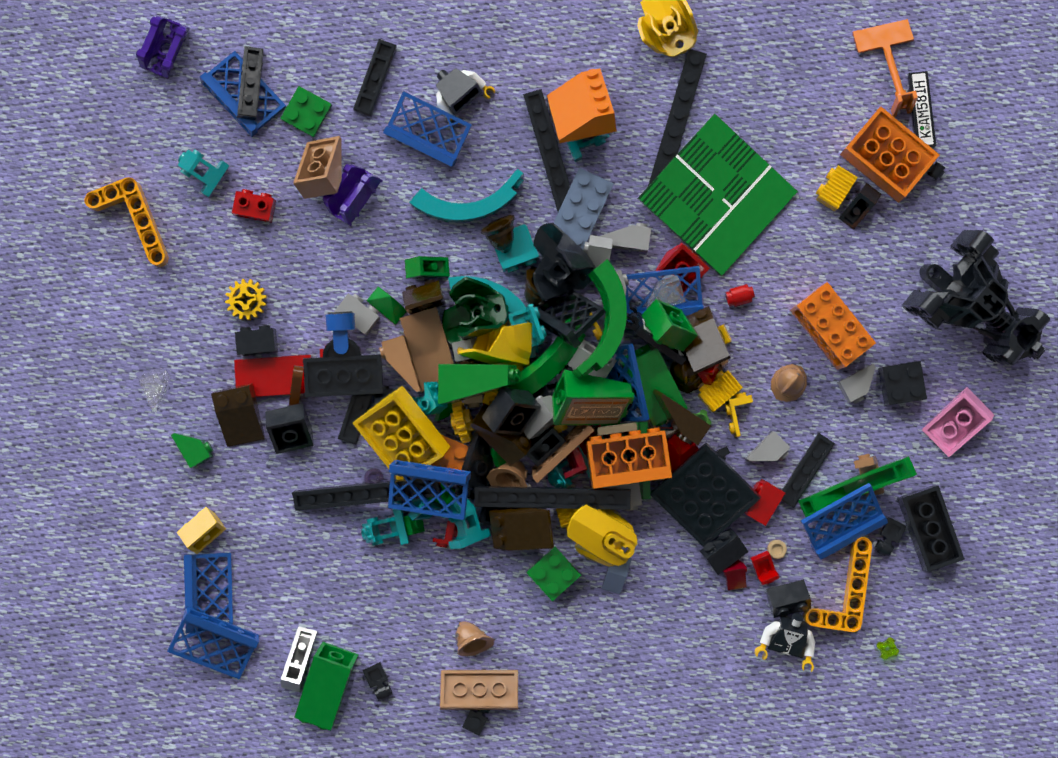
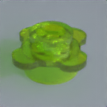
(893, 650)

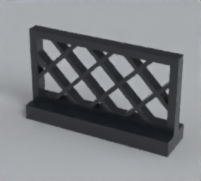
(567, 330)

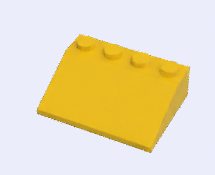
(401, 431)

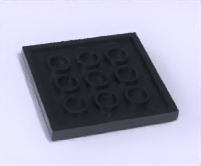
(705, 495)

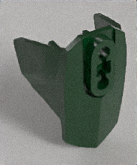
(473, 311)

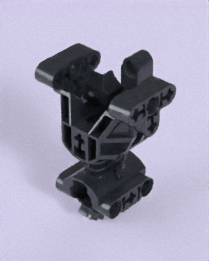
(976, 296)

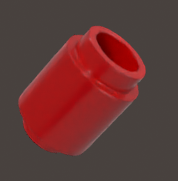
(739, 295)

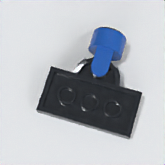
(343, 366)

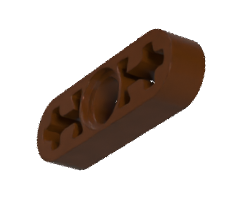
(296, 385)

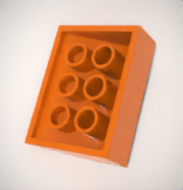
(582, 107)
(889, 154)

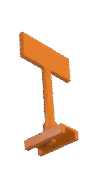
(884, 37)

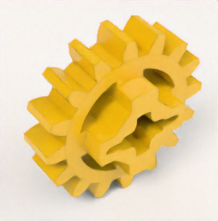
(244, 290)
(461, 421)

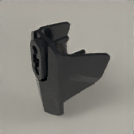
(561, 265)

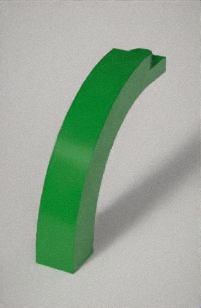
(615, 305)
(547, 365)
(877, 478)

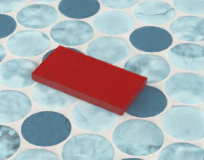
(269, 375)

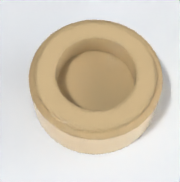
(777, 549)

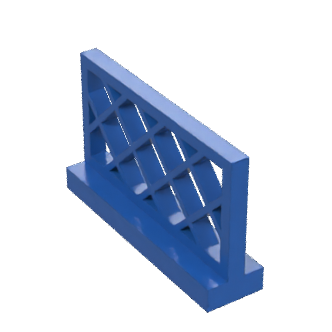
(227, 100)
(419, 143)
(687, 307)
(635, 381)
(426, 473)
(848, 531)
(191, 587)
(223, 630)

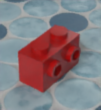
(254, 206)
(765, 507)

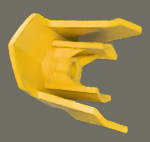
(657, 25)
(503, 346)
(601, 535)

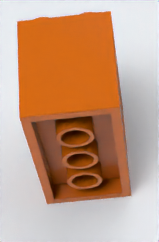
(832, 326)
(638, 467)

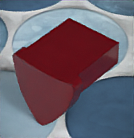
(576, 463)
(736, 576)

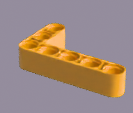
(136, 214)
(850, 593)

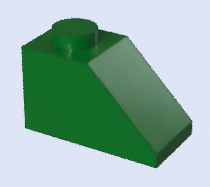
(426, 267)
(193, 449)

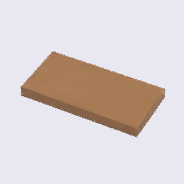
(426, 343)
(572, 439)
(479, 690)

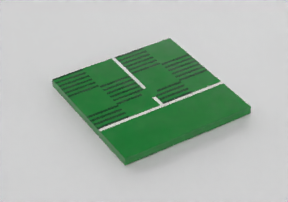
(717, 194)

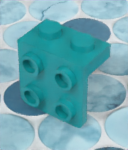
(521, 252)
(531, 315)

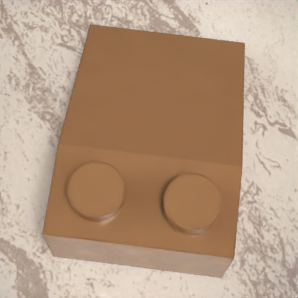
(320, 168)
(399, 357)

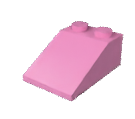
(958, 422)

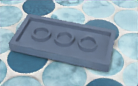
(583, 206)

